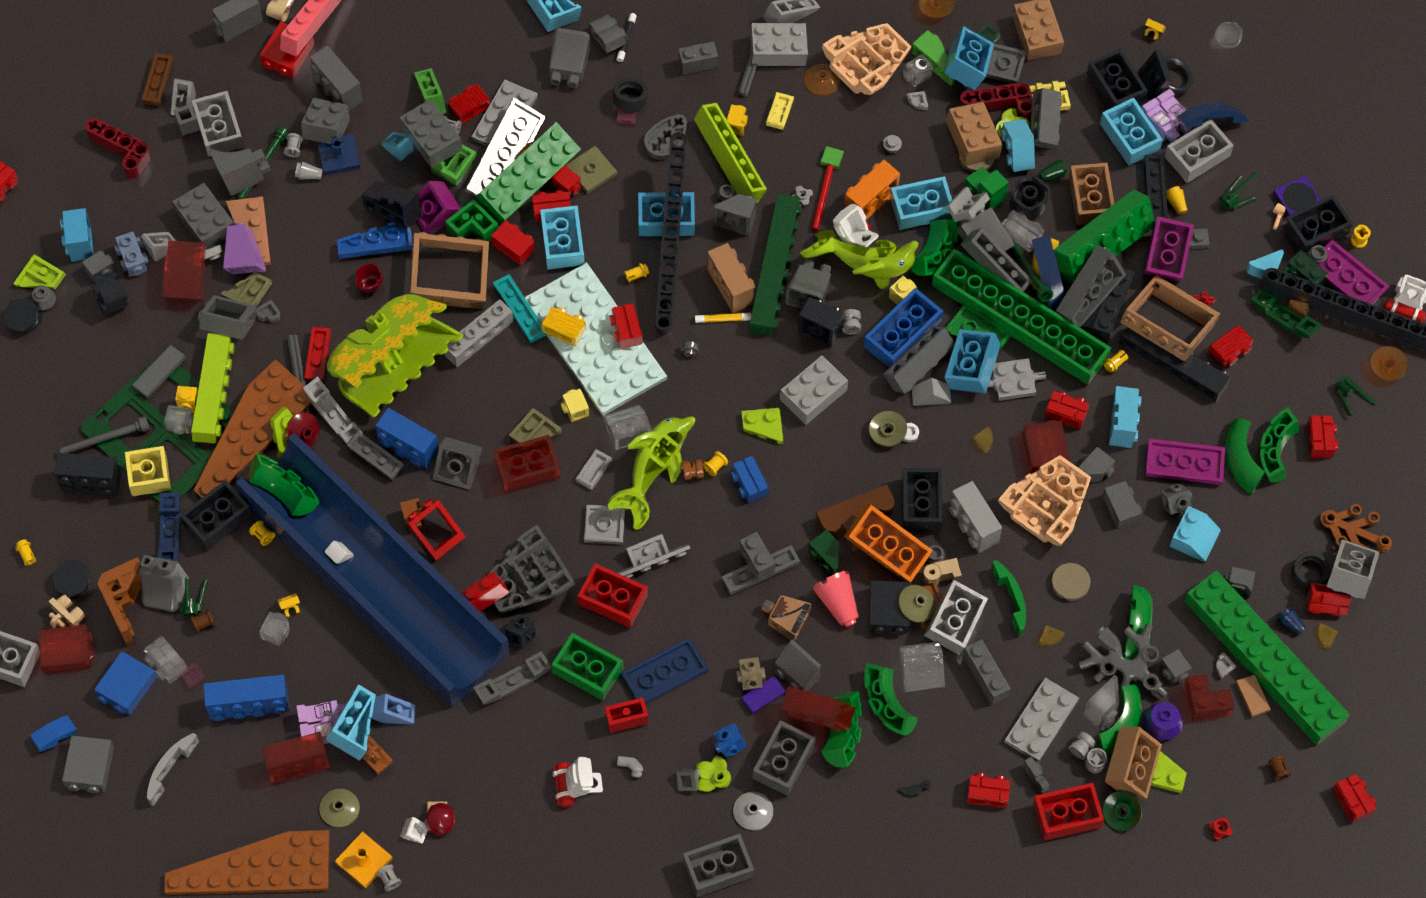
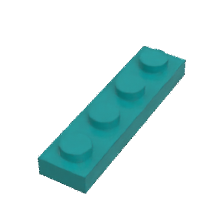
(521, 309)

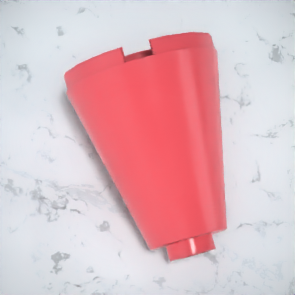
(838, 597)

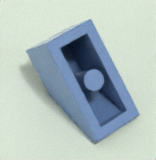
(393, 710)

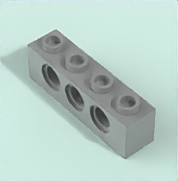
(480, 332)

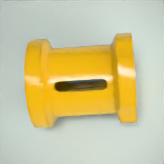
(1360, 236)
(715, 463)
(262, 533)

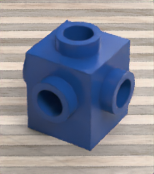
(729, 740)

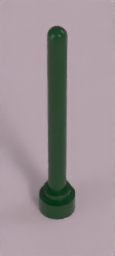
(279, 136)
(1043, 292)

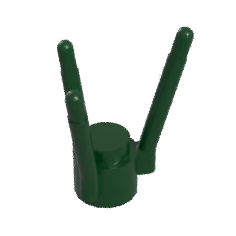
(1230, 198)
(1347, 386)
(190, 607)

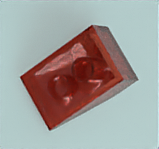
(184, 270)

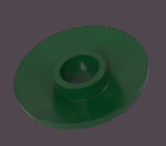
(1113, 810)

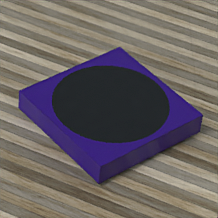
(1296, 195)

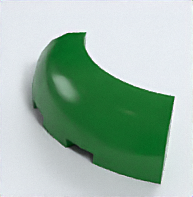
(938, 247)
(1273, 441)
(1237, 456)
(282, 484)
(1139, 614)
(884, 702)
(1130, 717)
(841, 745)

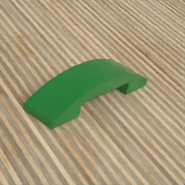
(1003, 576)

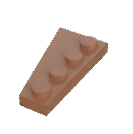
(252, 213)

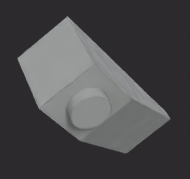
(789, 10)

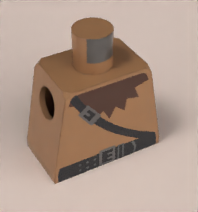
(787, 615)

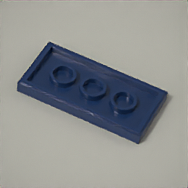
(665, 671)

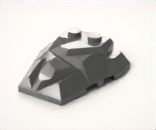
(531, 572)

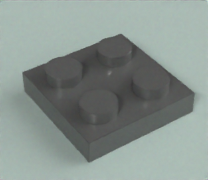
(1006, 64)

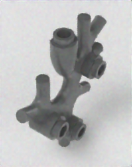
(1132, 668)

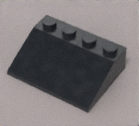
(1105, 317)

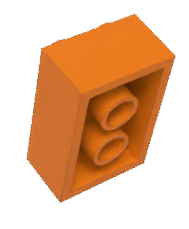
(873, 189)

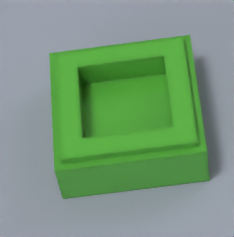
(832, 156)

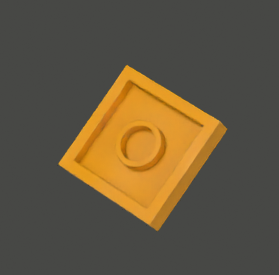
(363, 859)

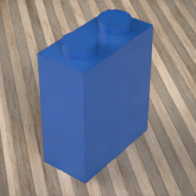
(125, 683)

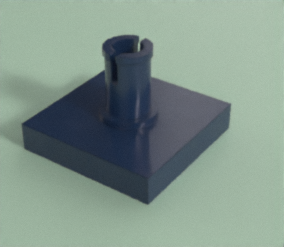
(339, 155)

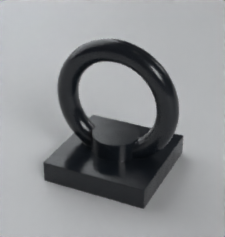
(1157, 77)

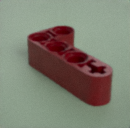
(996, 102)
(100, 131)

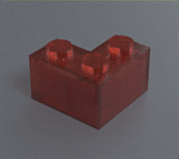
(1204, 703)

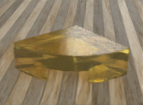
(984, 439)
(1326, 635)
(1051, 636)

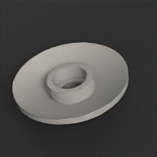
(753, 820)

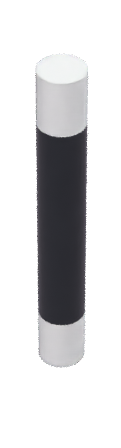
(628, 30)

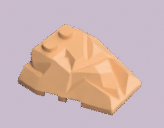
(866, 58)
(1048, 500)

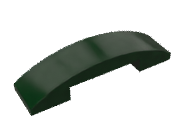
(1283, 316)

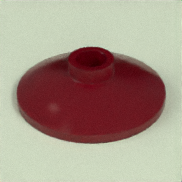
(299, 424)

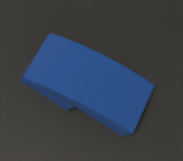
(48, 735)

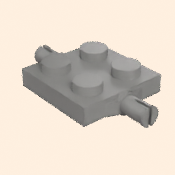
(1014, 379)

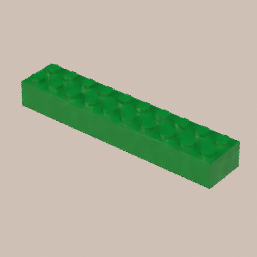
(1022, 316)
(1267, 657)

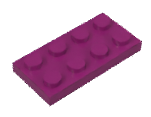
(1351, 276)
(1185, 461)

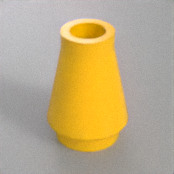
(1177, 200)

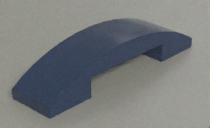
(1196, 115)
(1049, 269)
(169, 526)

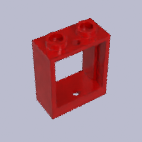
(445, 545)

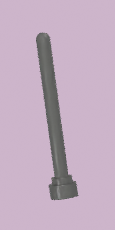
(140, 425)

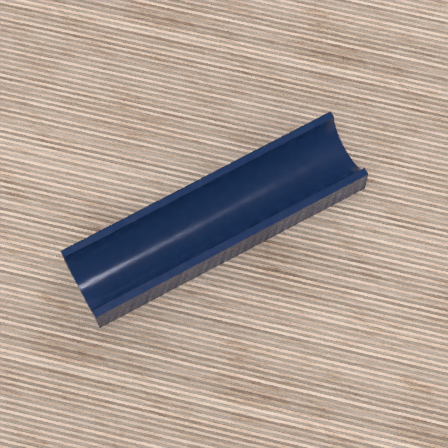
(384, 580)

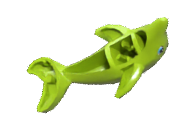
(875, 262)
(655, 453)

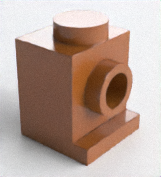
(410, 506)

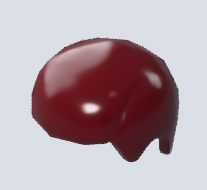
(368, 278)
(440, 819)

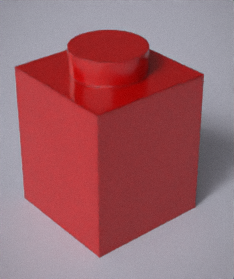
(567, 180)

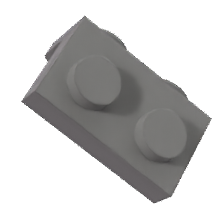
(966, 205)

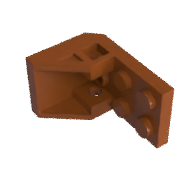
(126, 583)

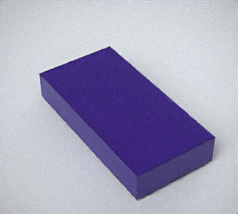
(761, 697)

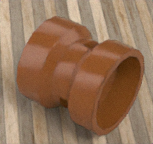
(692, 469)

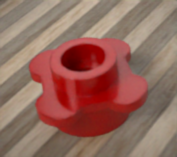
(1226, 830)

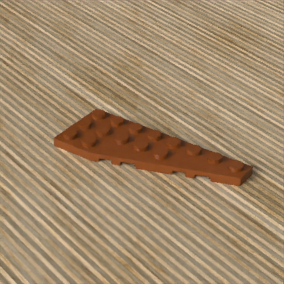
(250, 425)
(277, 864)

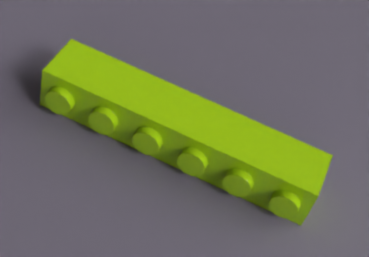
(729, 152)
(211, 388)

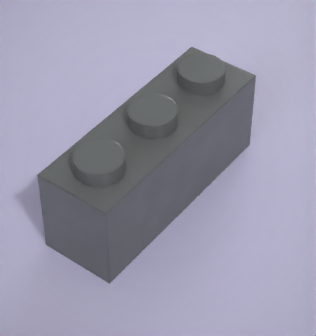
(1046, 117)
(986, 672)

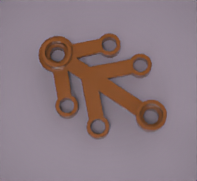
(1354, 528)

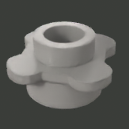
(804, 200)

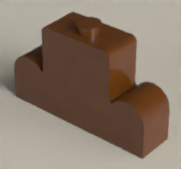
(842, 515)

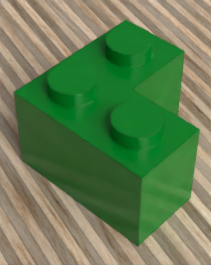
(994, 184)
(470, 220)

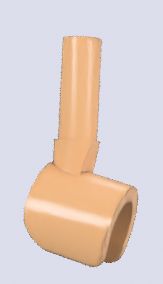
(1279, 210)

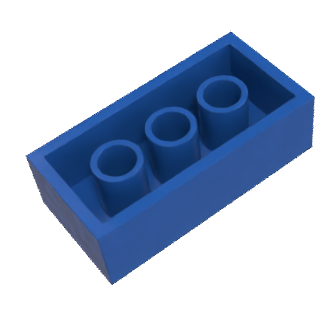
(902, 327)
(246, 697)

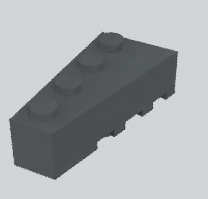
(1091, 286)

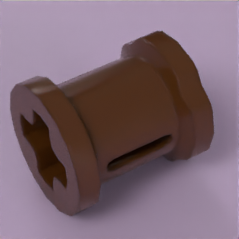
(202, 621)
(1279, 768)

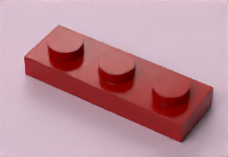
(317, 354)

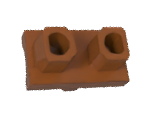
(376, 756)

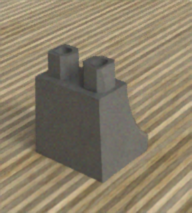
(569, 56)
(241, 168)
(808, 283)
(162, 583)

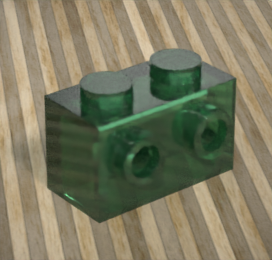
(1306, 268)

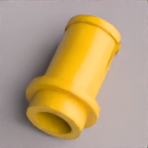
(637, 272)
(1112, 364)
(25, 551)

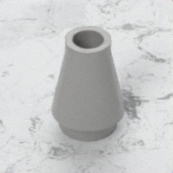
(307, 171)

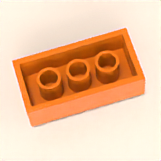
(888, 543)

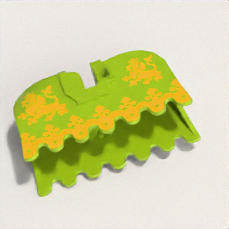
(394, 350)

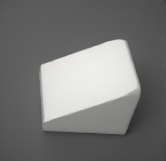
(338, 552)
(414, 830)

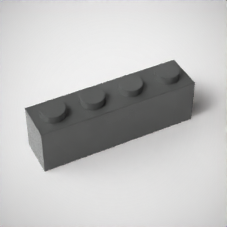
(994, 258)
(919, 359)

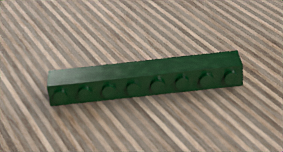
(774, 265)

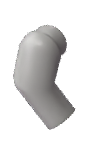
(632, 763)

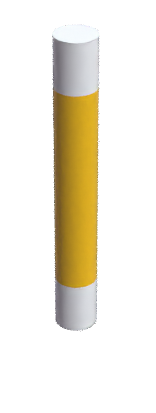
(722, 317)

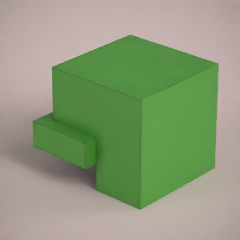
(455, 166)

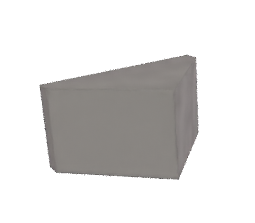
(182, 94)
(156, 244)
(931, 393)

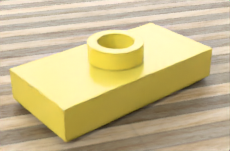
(780, 111)

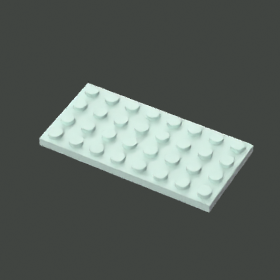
(600, 365)

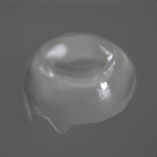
(1228, 34)

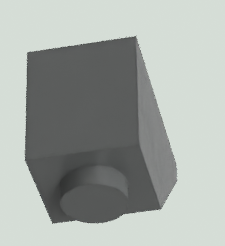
(1098, 465)

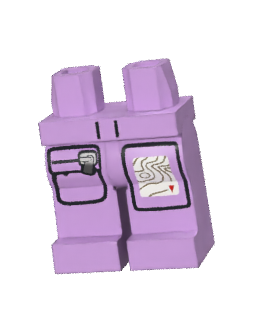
(1163, 116)
(318, 718)

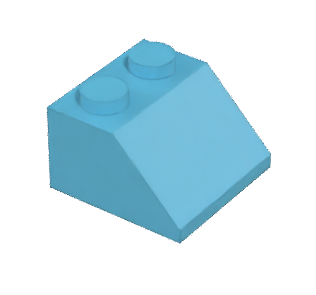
(1195, 534)

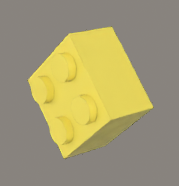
(147, 471)

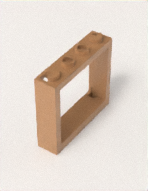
(448, 297)
(1179, 300)

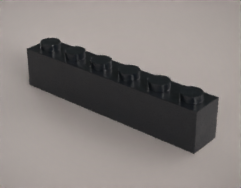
(1192, 372)

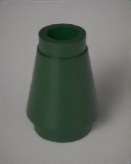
(1054, 170)

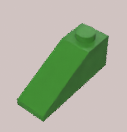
(934, 52)
(429, 88)

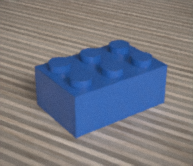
(407, 438)

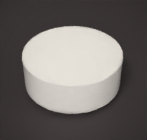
(912, 433)

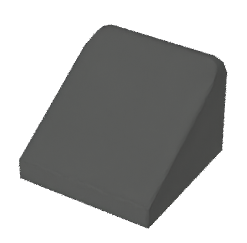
(688, 779)

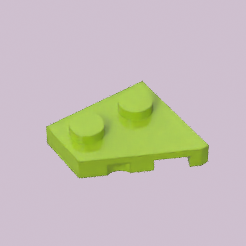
(39, 273)
(764, 423)
(278, 424)
(1168, 775)

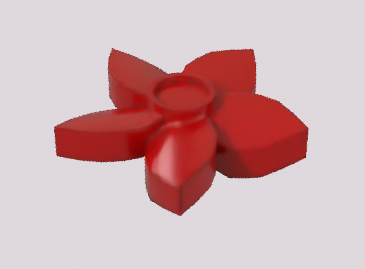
(1205, 299)

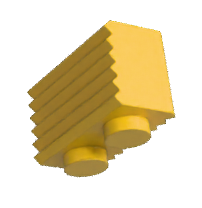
(564, 326)

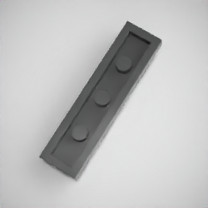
(744, 577)

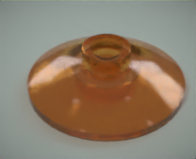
(944, 7)
(818, 85)
(1389, 356)

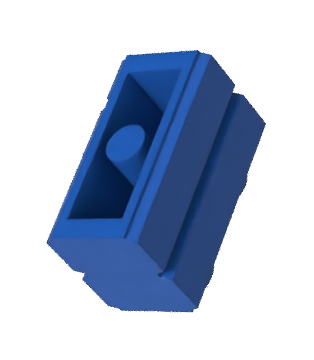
(749, 479)

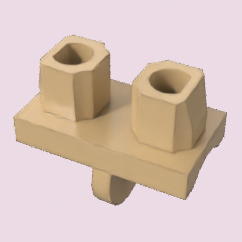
(60, 606)

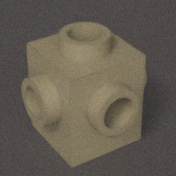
(750, 673)

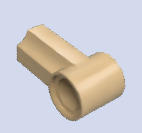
(279, 9)

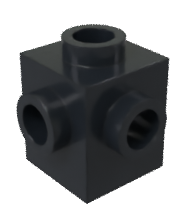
(520, 631)

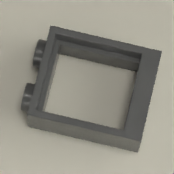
(226, 325)

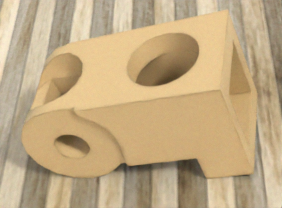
(942, 571)

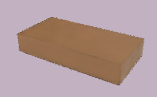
(1253, 696)

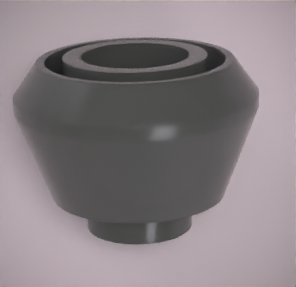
(43, 297)

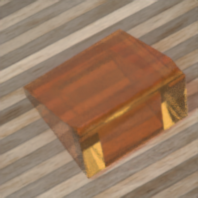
(1298, 307)

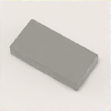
(593, 469)

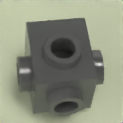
(1176, 499)

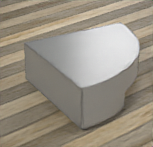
(918, 100)
(1224, 666)

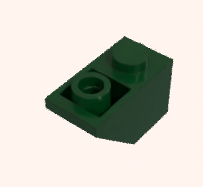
(826, 551)

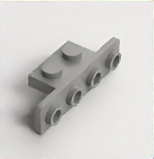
(650, 552)

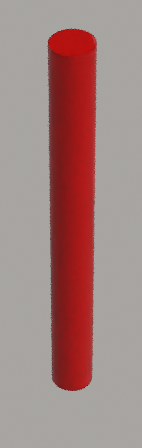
(822, 197)

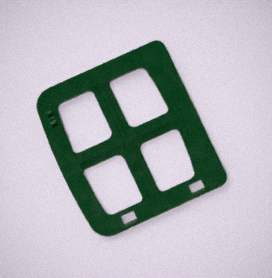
(116, 448)

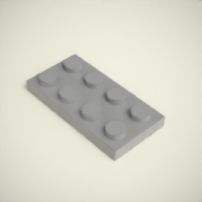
(497, 109)
(1041, 720)

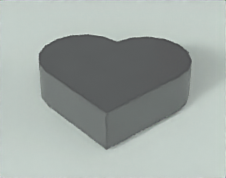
(268, 312)

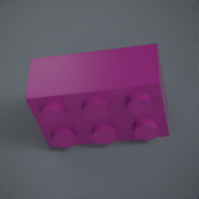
(1168, 249)

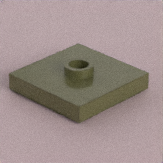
(592, 169)

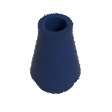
(1292, 621)

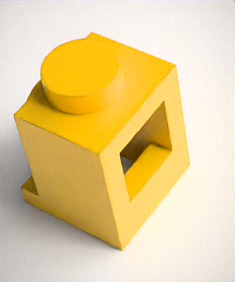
(737, 119)
(186, 397)

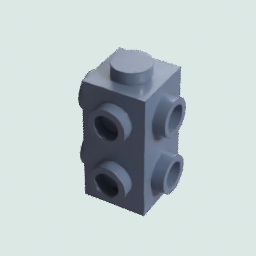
(129, 248)

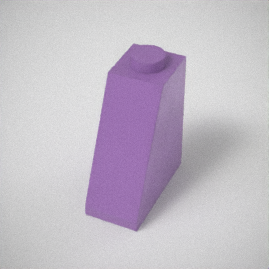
(242, 251)

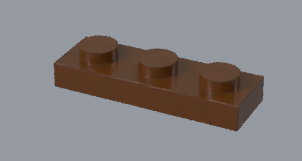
(157, 79)

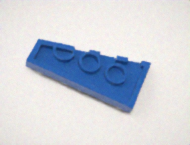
(375, 241)

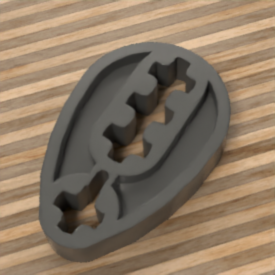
(657, 133)

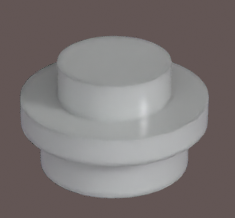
(892, 143)

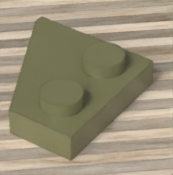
(249, 290)
(534, 426)

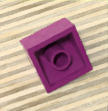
(435, 206)

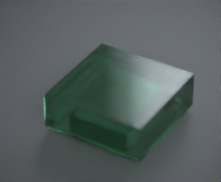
(989, 33)

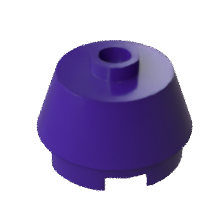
(1163, 721)

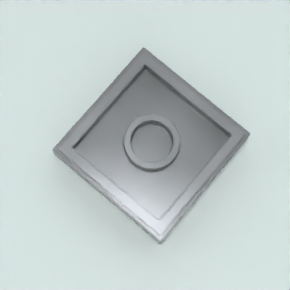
(604, 525)

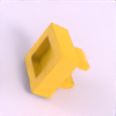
(1154, 26)
(288, 602)

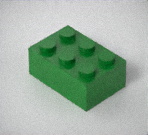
(587, 666)

